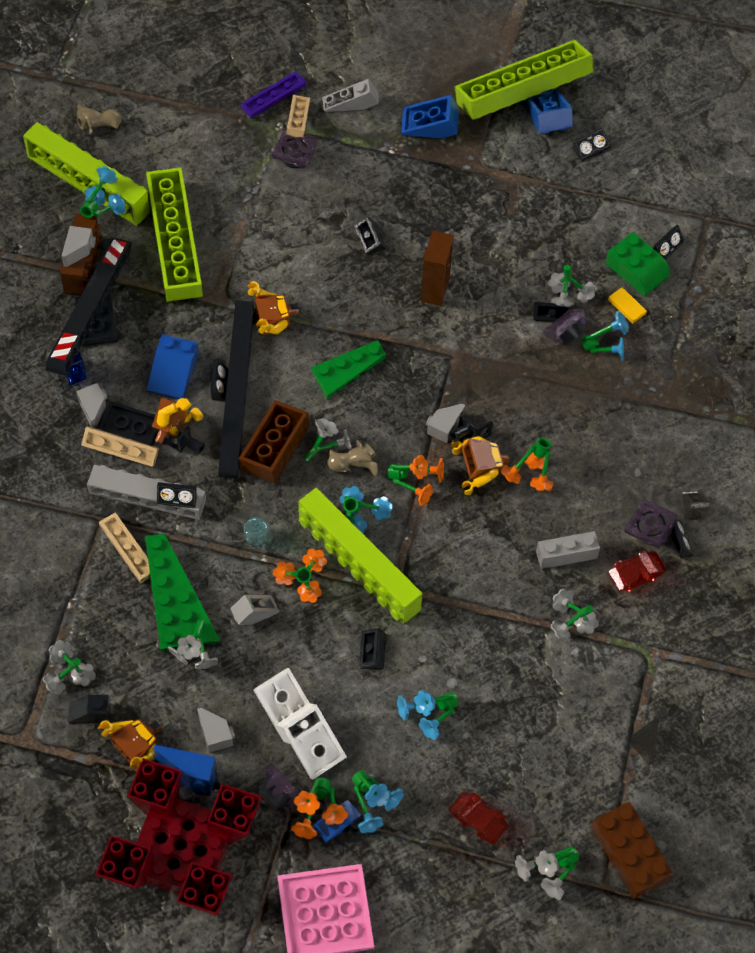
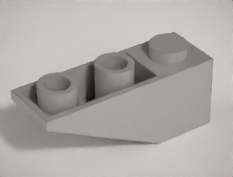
(355, 97)

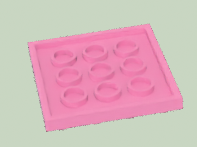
(326, 911)

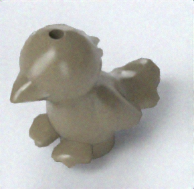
(93, 119)
(359, 456)

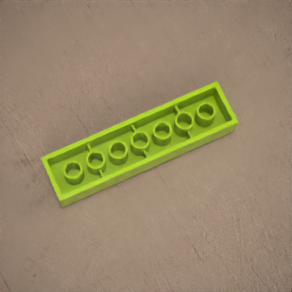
(524, 79)
(80, 170)
(174, 234)
(360, 556)

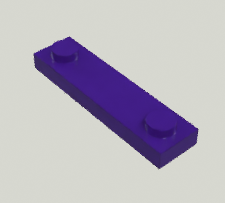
(273, 95)

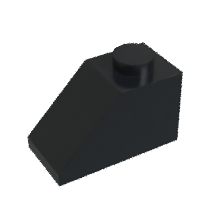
(90, 709)

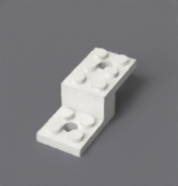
(300, 723)

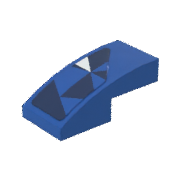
(328, 832)

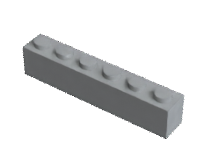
(137, 490)

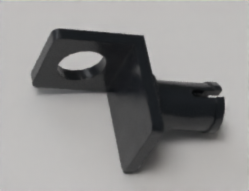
(469, 430)
(185, 440)

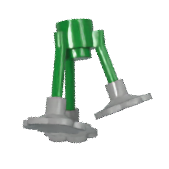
(548, 865)

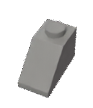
(77, 245)
(92, 403)
(444, 421)
(254, 609)
(215, 730)

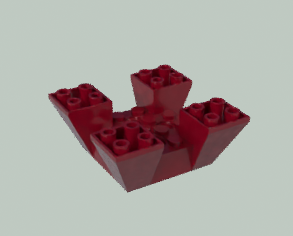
(148, 862)

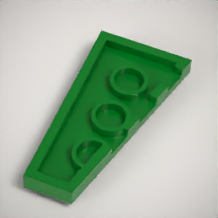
(339, 371)

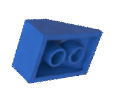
(550, 111)
(431, 118)
(173, 366)
(197, 769)

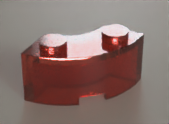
(636, 571)
(472, 811)

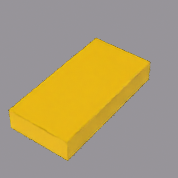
(627, 305)

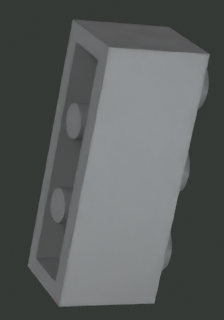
(567, 550)

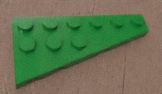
(174, 597)

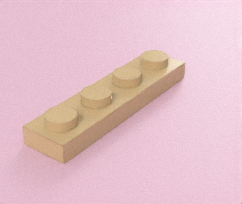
(298, 116)
(120, 446)
(126, 546)

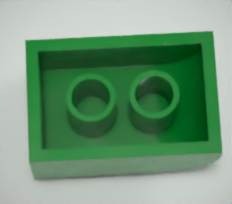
(638, 264)

